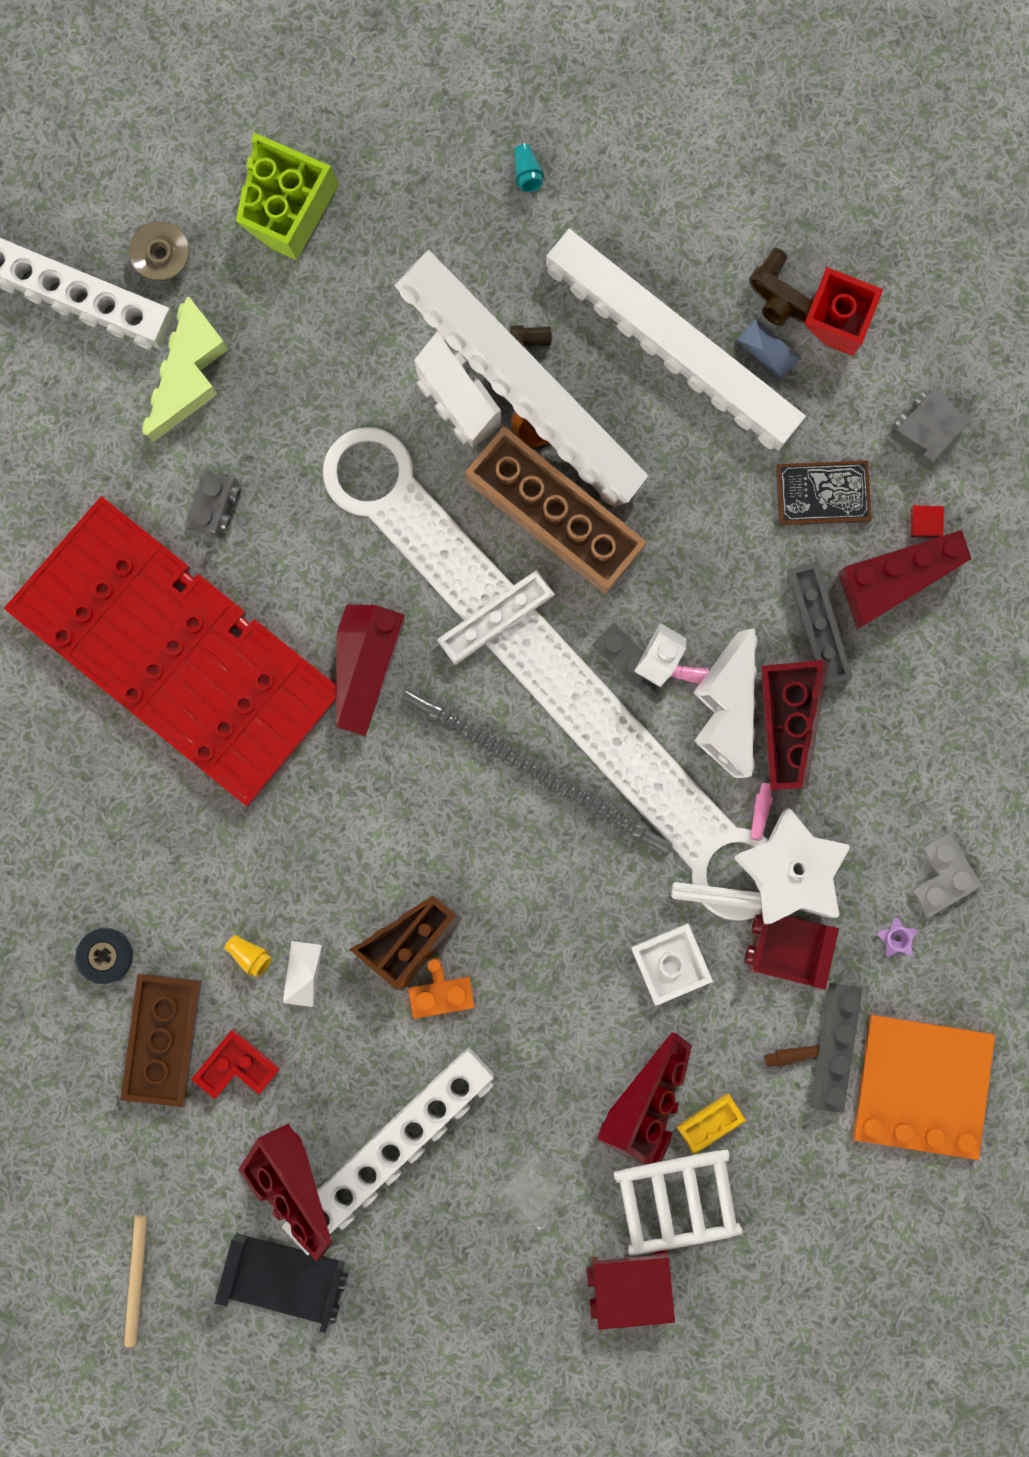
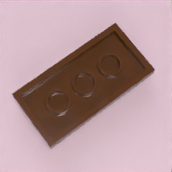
(161, 1040)

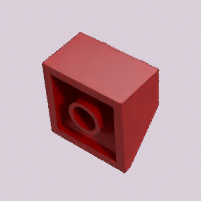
(842, 311)

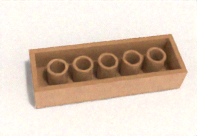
(554, 510)

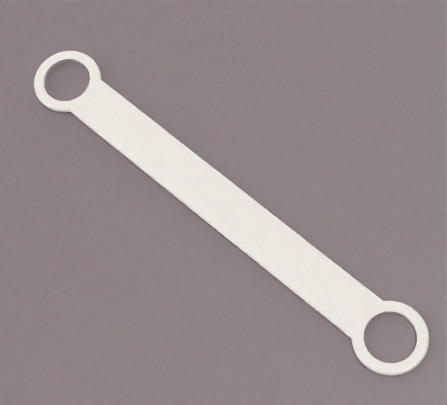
(546, 666)

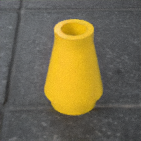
(249, 956)

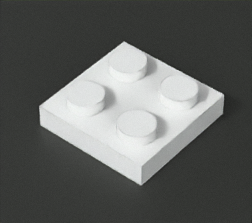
(671, 964)

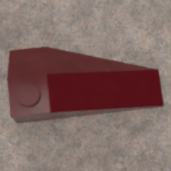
(640, 1115)
(282, 1175)

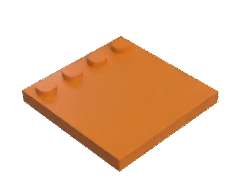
(924, 1087)

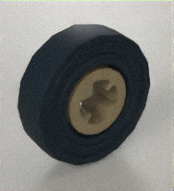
(106, 971)

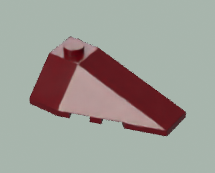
(364, 655)

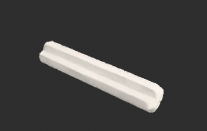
(716, 895)

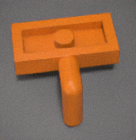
(441, 995)

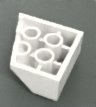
(458, 396)

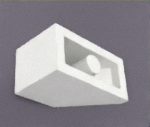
(661, 655)

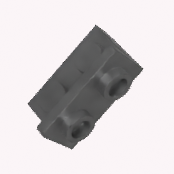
(212, 504)

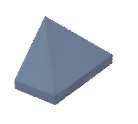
(768, 349)

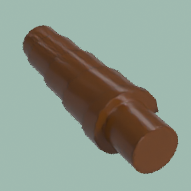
(791, 1055)

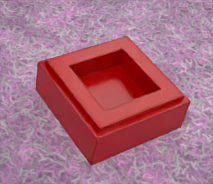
(927, 521)

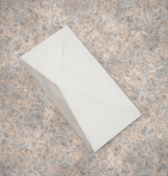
(302, 974)

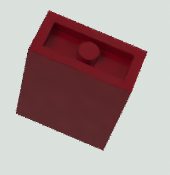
(792, 950)
(631, 1291)

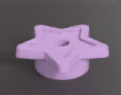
(904, 944)

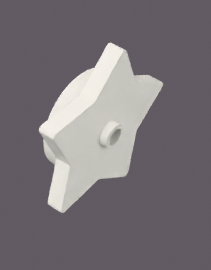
(774, 875)

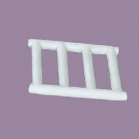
(656, 1172)

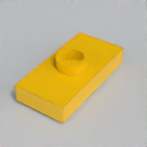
(710, 1123)

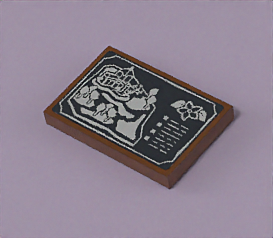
(823, 493)

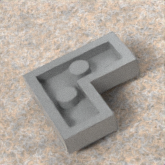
(953, 877)

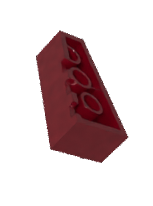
(891, 578)
(792, 716)

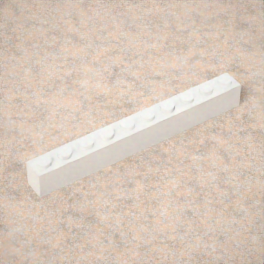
(674, 340)
(520, 379)

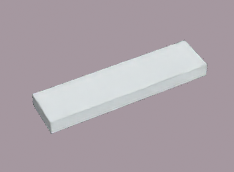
(495, 617)

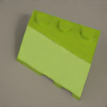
(283, 195)

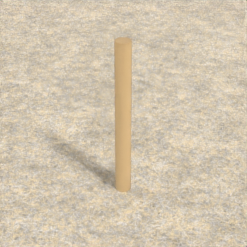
(135, 1281)

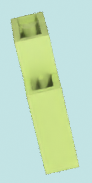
(182, 382)

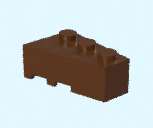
(409, 942)

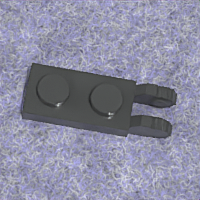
(624, 657)

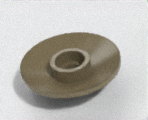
(155, 238)

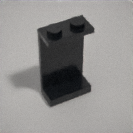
(282, 1280)

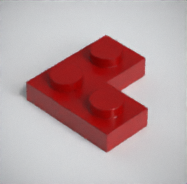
(232, 1058)

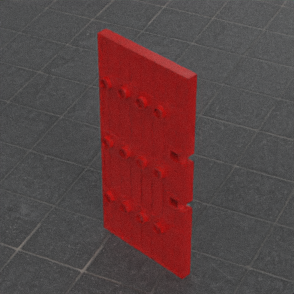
(171, 655)

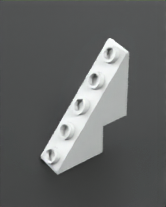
(730, 695)

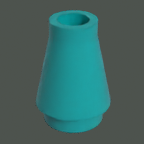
(527, 169)

